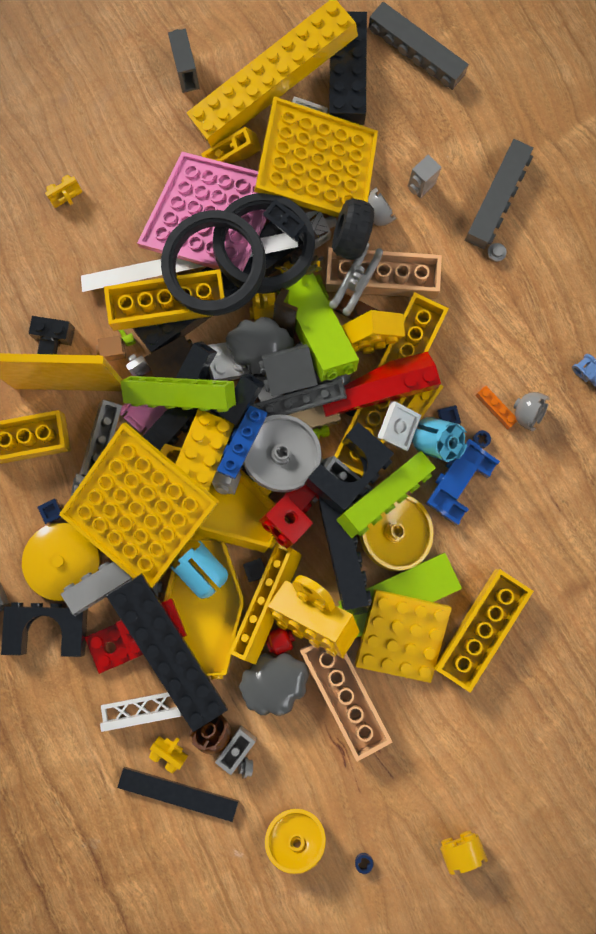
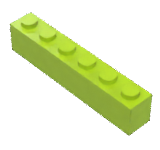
(178, 393)
(384, 495)

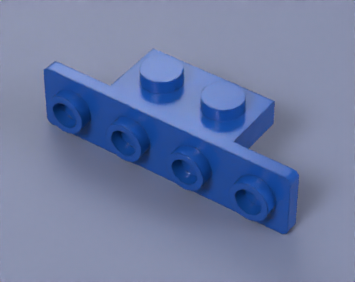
(241, 442)

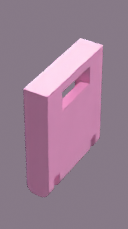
(142, 416)

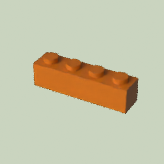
(496, 407)

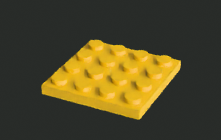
(402, 636)

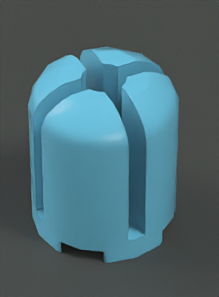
(440, 439)
(194, 578)

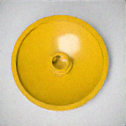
(400, 537)
(58, 558)

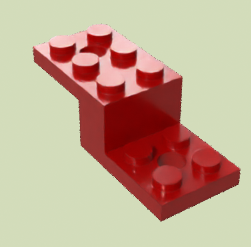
(125, 645)

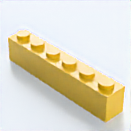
(258, 617)

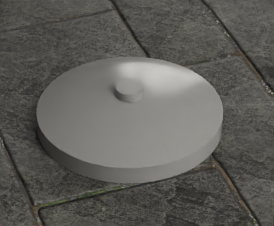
(283, 454)

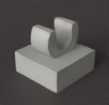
(137, 366)

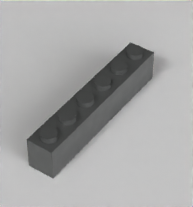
(417, 45)
(499, 193)

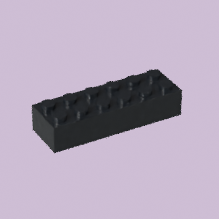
(348, 76)
(346, 563)

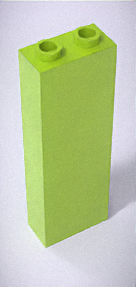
(321, 330)
(426, 581)

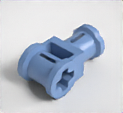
(587, 373)

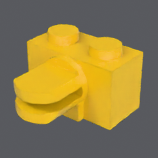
(262, 306)

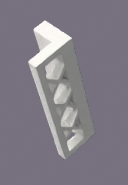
(137, 719)

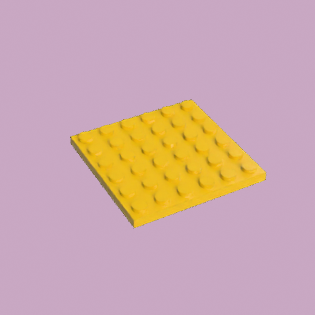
(315, 158)
(138, 506)

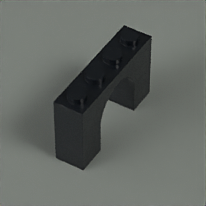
(246, 390)
(341, 494)
(19, 618)

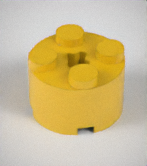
(463, 853)

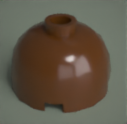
(213, 736)

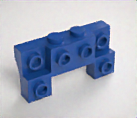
(456, 479)

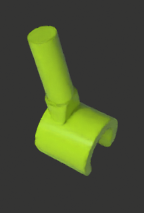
(128, 339)

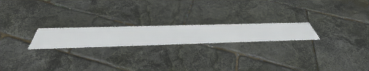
(153, 268)

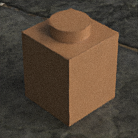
(111, 348)

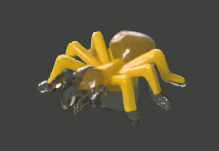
(294, 258)

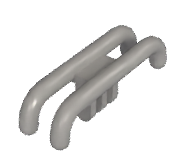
(356, 281)

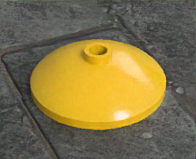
(288, 829)

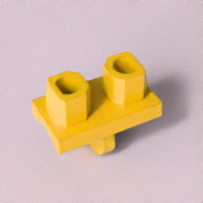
(63, 192)
(168, 751)

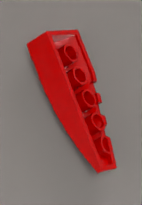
(387, 383)

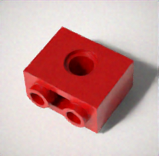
(275, 522)

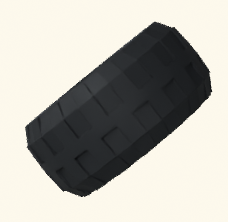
(353, 229)

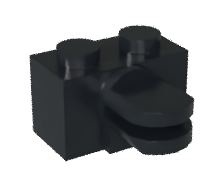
(51, 334)

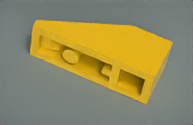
(235, 147)

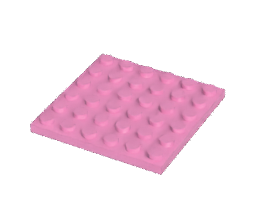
(196, 187)

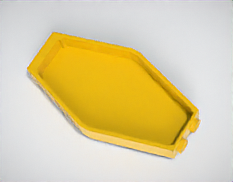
(235, 516)
(210, 621)

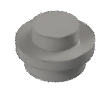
(497, 252)
(246, 768)

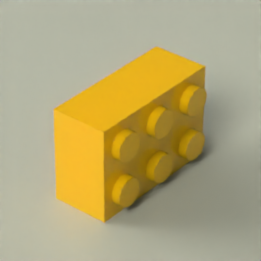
(374, 330)

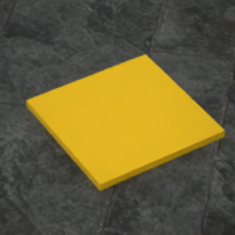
(58, 372)

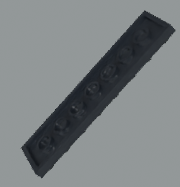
(167, 652)

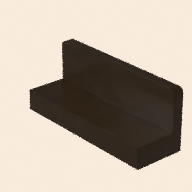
(284, 313)

